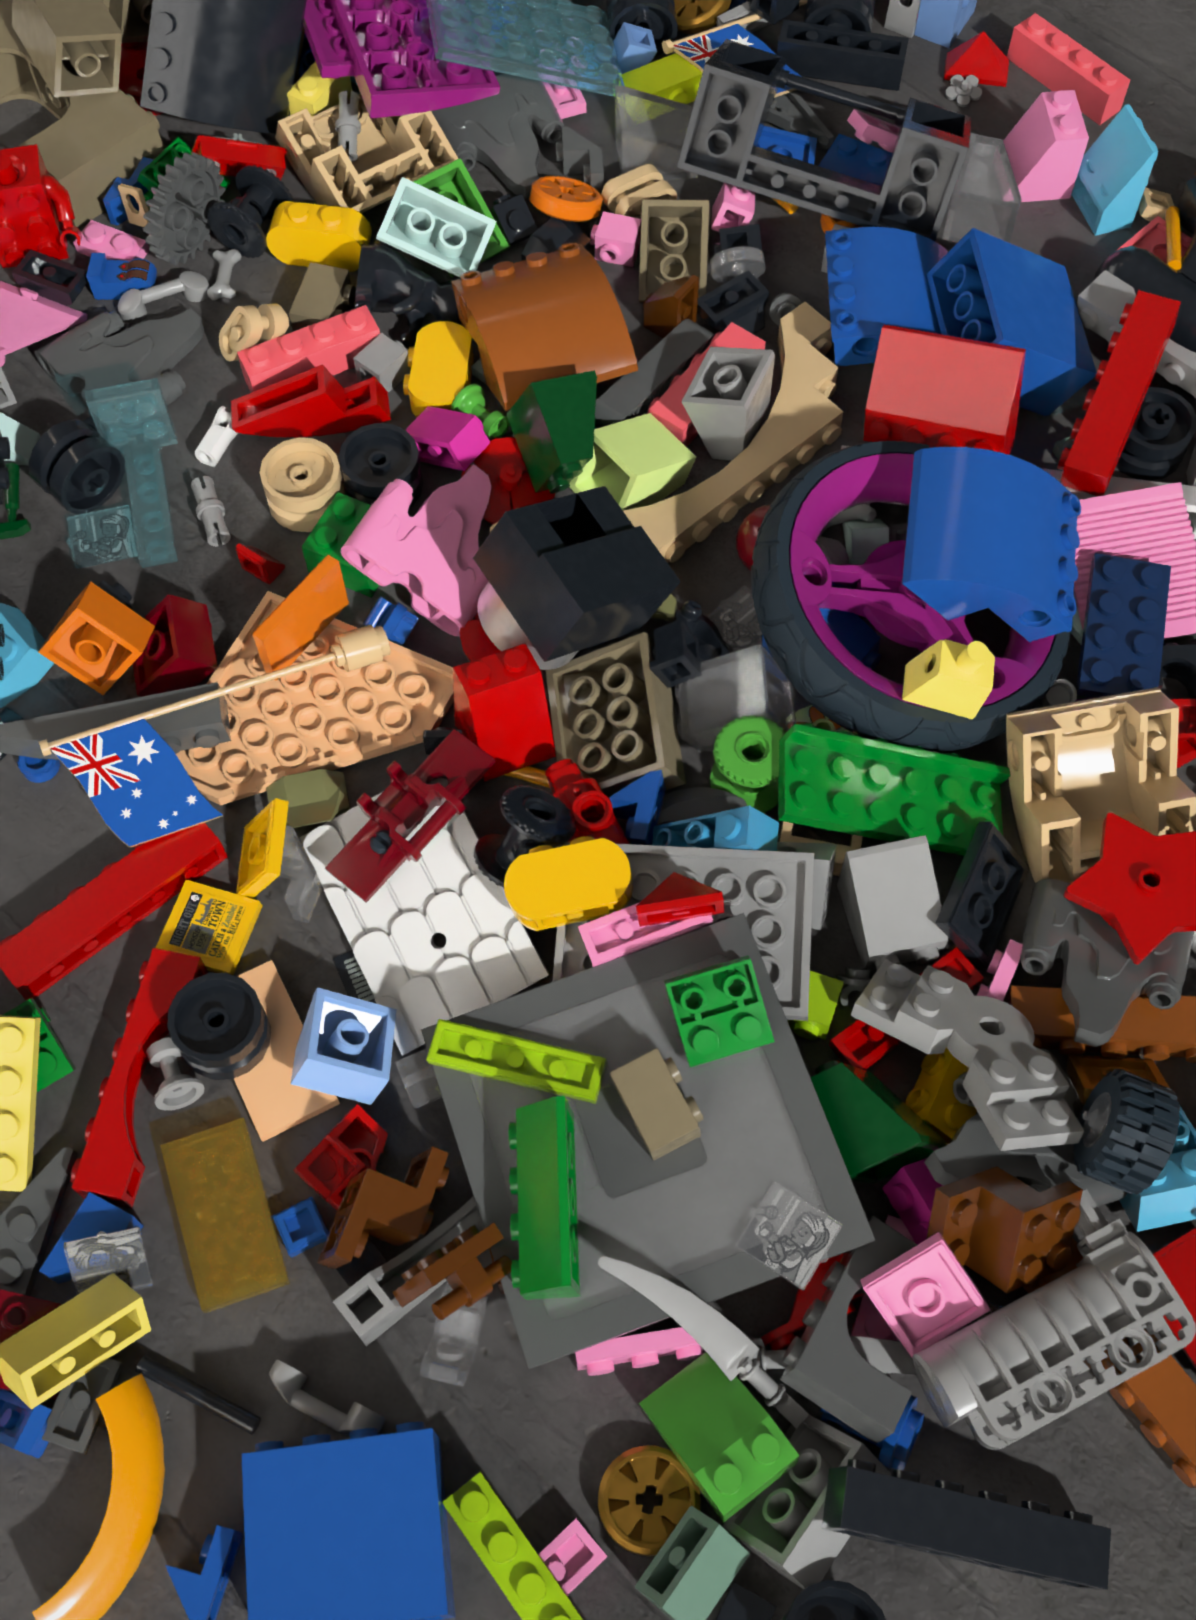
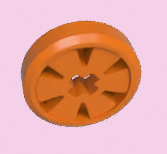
(565, 198)

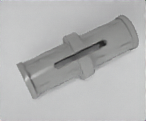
(348, 124)
(210, 511)

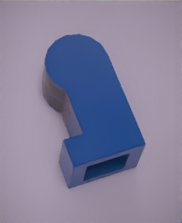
(114, 277)

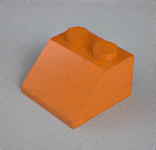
(97, 639)

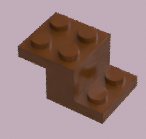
(385, 1208)
(1006, 1226)

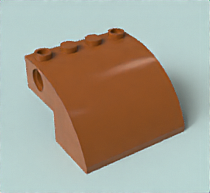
(544, 321)

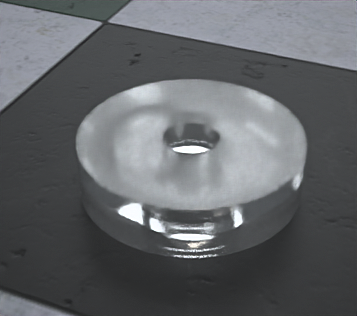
(735, 261)

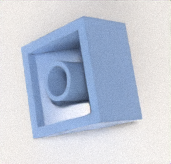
(345, 1047)

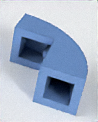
(634, 47)

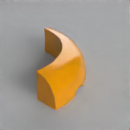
(131, 1508)

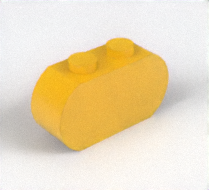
(317, 235)
(438, 366)
(568, 883)

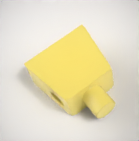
(950, 677)

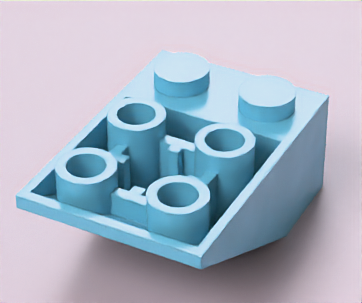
(1115, 174)
(20, 655)
(1173, 1193)

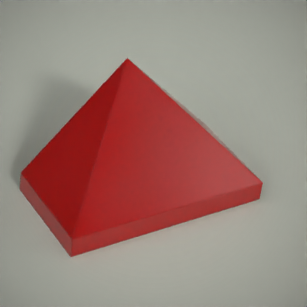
(978, 58)
(679, 900)

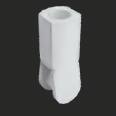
(216, 438)

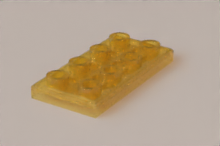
(224, 1215)

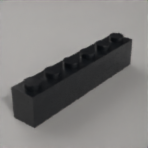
(966, 1526)

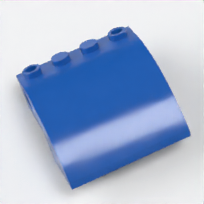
(877, 281)
(992, 538)

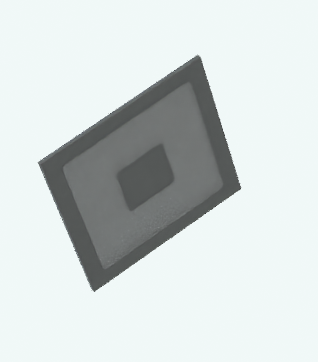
(664, 1213)

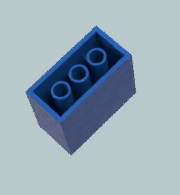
(1020, 301)
(348, 1528)

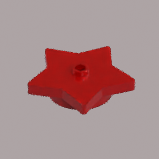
(1119, 889)

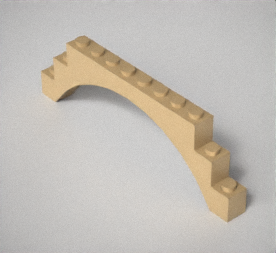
(795, 429)

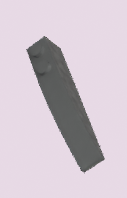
(183, 729)

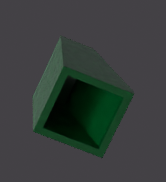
(555, 429)
(871, 1123)

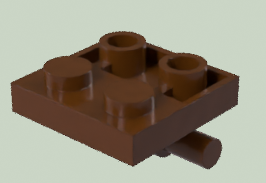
(460, 1267)

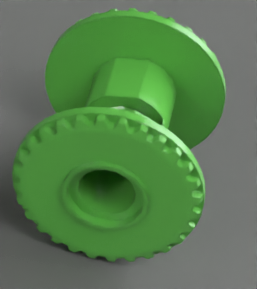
(748, 761)

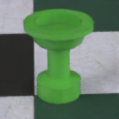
(472, 401)

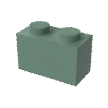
(692, 1568)

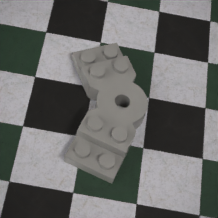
(1007, 1079)

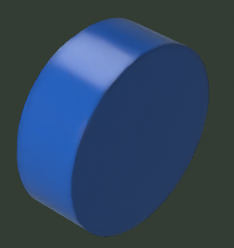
(38, 769)

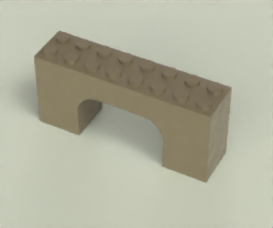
(81, 40)
(95, 133)

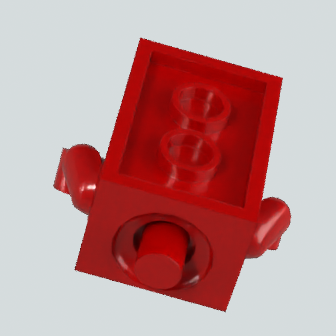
(32, 208)

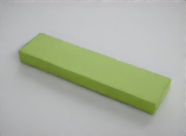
(517, 1061)

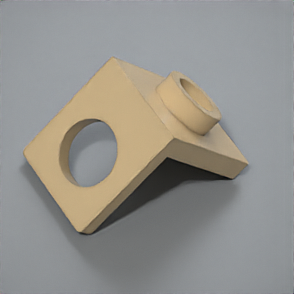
(135, 217)

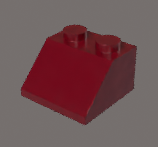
(178, 650)

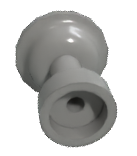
(177, 1089)

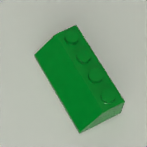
(546, 1201)

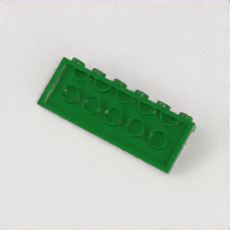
(885, 789)

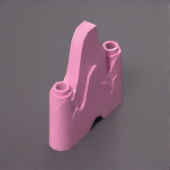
(427, 551)

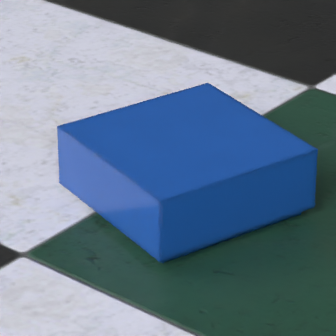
(301, 1227)

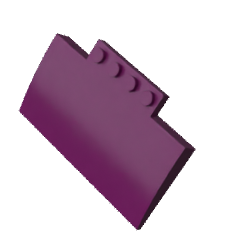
(390, 56)

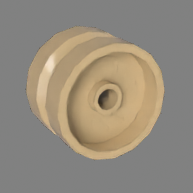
(300, 482)

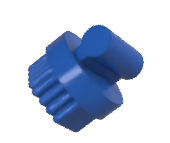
(393, 618)

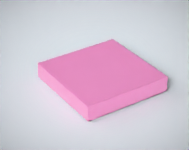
(925, 1294)

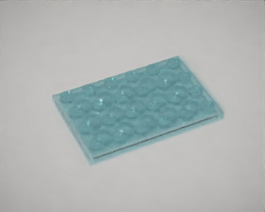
(529, 40)

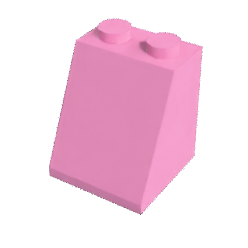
(1048, 147)

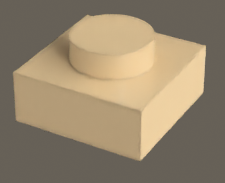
(1154, 204)

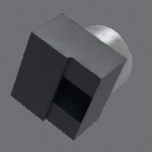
(569, 577)

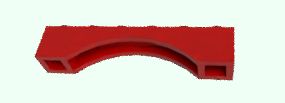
(111, 1157)

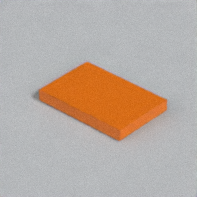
(301, 616)

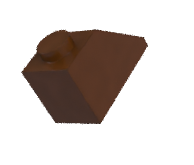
(671, 305)

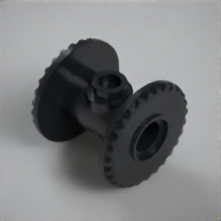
(240, 220)
(534, 820)

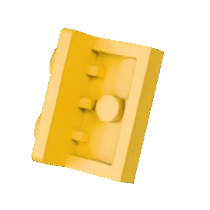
(934, 1096)

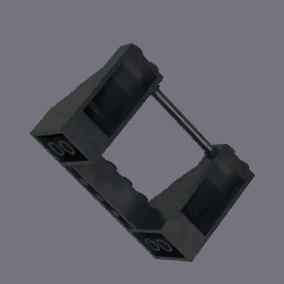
(731, 115)

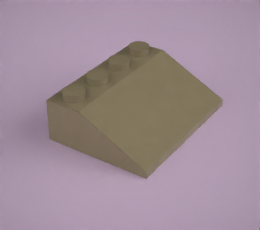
(615, 716)

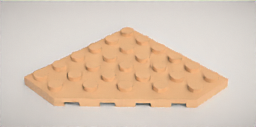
(316, 714)

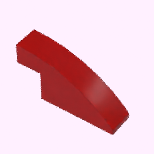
(310, 406)

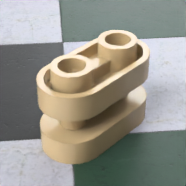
(627, 191)
(250, 327)

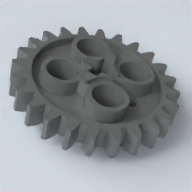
(181, 207)

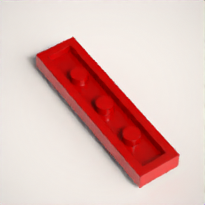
(864, 1045)

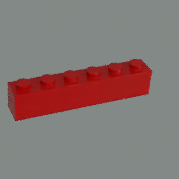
(1119, 394)
(106, 908)

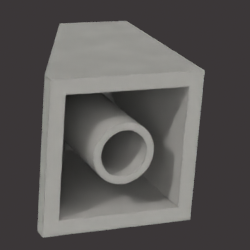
(730, 398)
(892, 903)

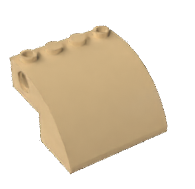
(385, 150)
(1092, 760)

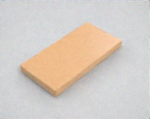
(267, 1088)

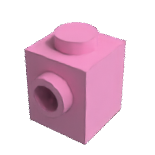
(732, 207)
(617, 239)

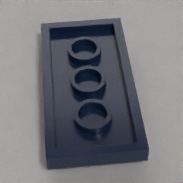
(1123, 626)

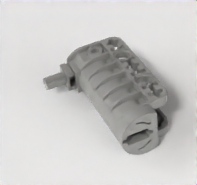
(1052, 1332)

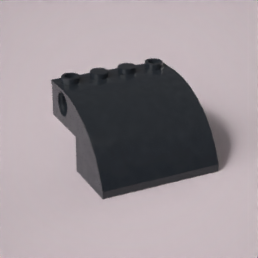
(223, 60)

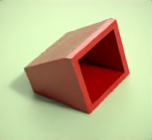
(504, 709)

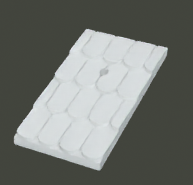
(393, 933)

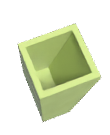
(636, 462)

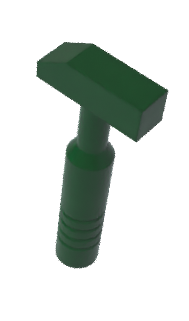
(12, 527)

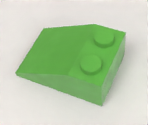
(456, 184)
(719, 1435)

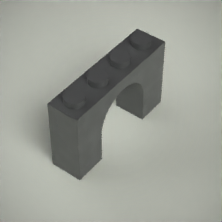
(824, 1360)

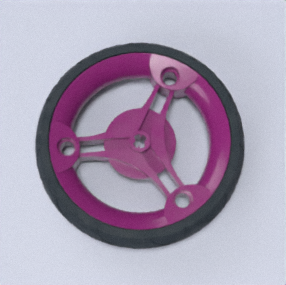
(796, 580)

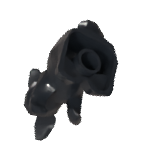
(393, 284)

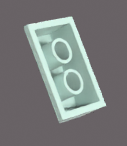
(435, 229)

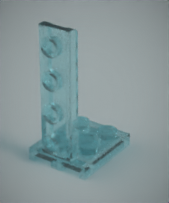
(138, 425)

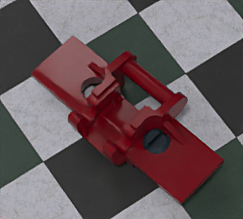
(382, 843)

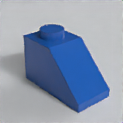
(91, 1217)

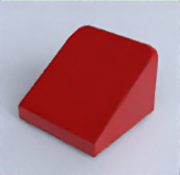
(259, 563)

